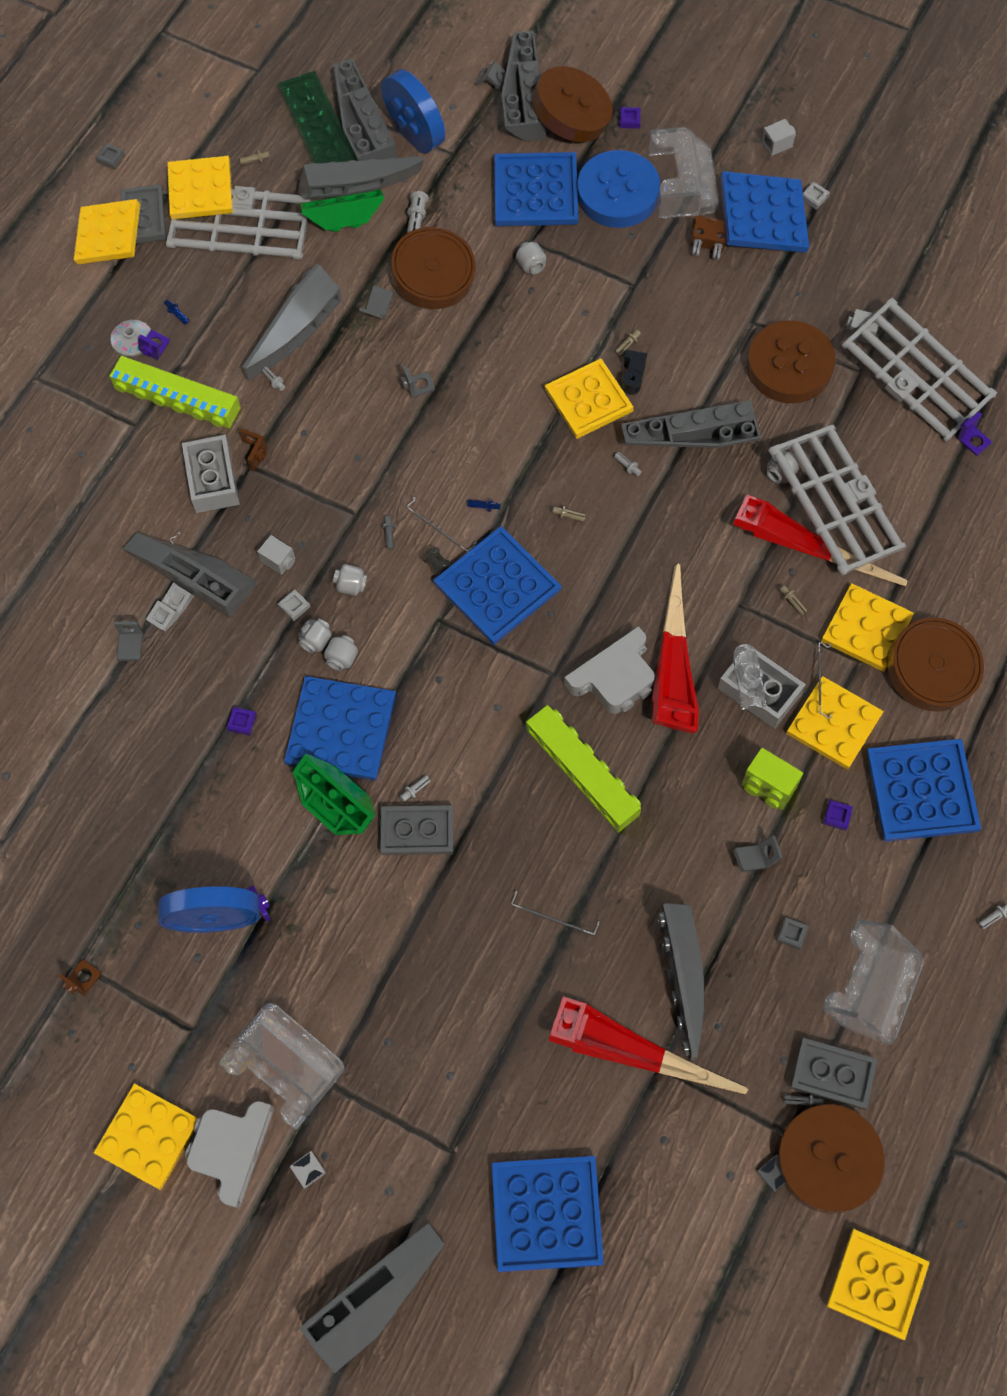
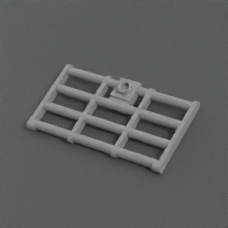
(243, 205)
(908, 380)
(852, 492)

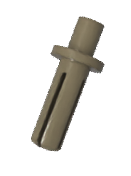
(253, 158)
(632, 338)
(569, 514)
(793, 600)

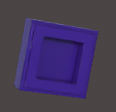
(630, 117)
(241, 721)
(837, 815)

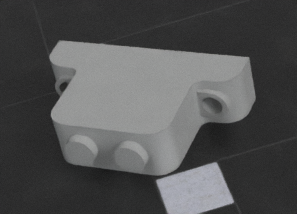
(616, 674)
(229, 1148)

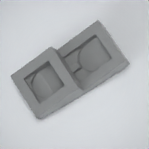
(170, 608)

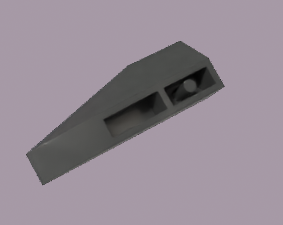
(518, 87)
(361, 117)
(355, 176)
(295, 322)
(698, 428)
(196, 572)
(685, 971)
(371, 1301)

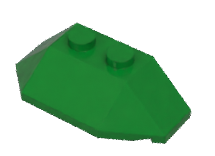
(343, 210)
(332, 797)

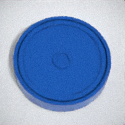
(413, 111)
(618, 188)
(208, 909)

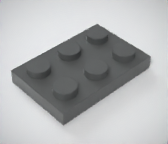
(151, 214)
(416, 830)
(834, 1073)

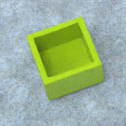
(771, 779)

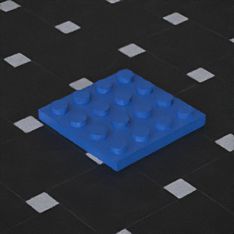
(536, 189)
(764, 212)
(497, 585)
(341, 726)
(923, 790)
(547, 1214)

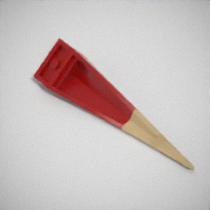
(775, 526)
(674, 690)
(600, 1037)

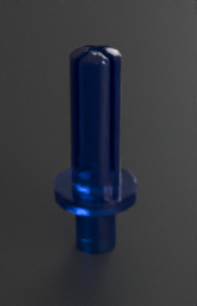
(173, 308)
(484, 504)

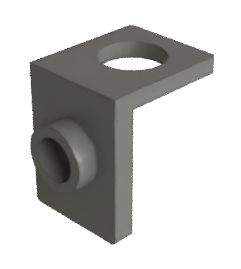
(494, 74)
(378, 302)
(409, 382)
(129, 641)
(756, 857)

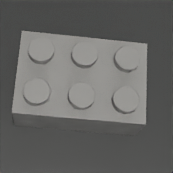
(210, 474)
(779, 686)

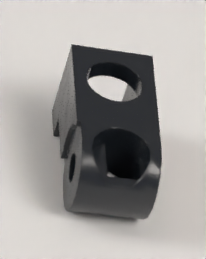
(633, 378)

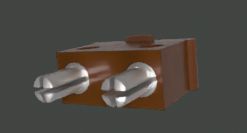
(708, 234)

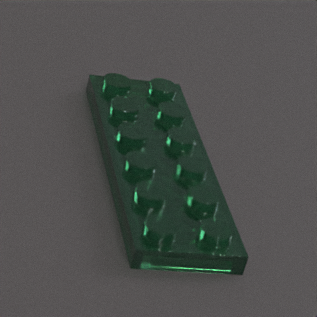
(316, 119)

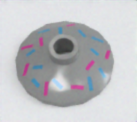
(128, 344)

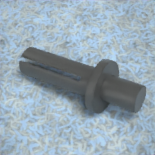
(388, 527)
(810, 1101)

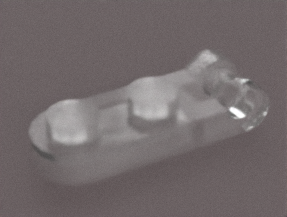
(748, 676)

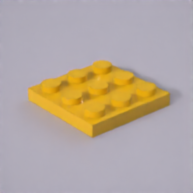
(200, 187)
(107, 231)
(588, 398)
(866, 626)
(839, 736)
(147, 1136)
(878, 1284)

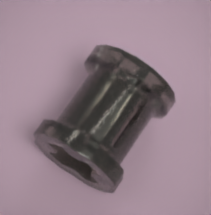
(436, 561)

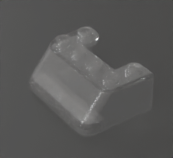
(696, 185)
(879, 984)
(286, 1060)

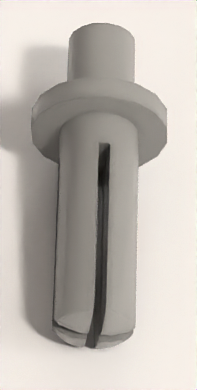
(276, 382)
(631, 467)
(410, 792)
(999, 913)

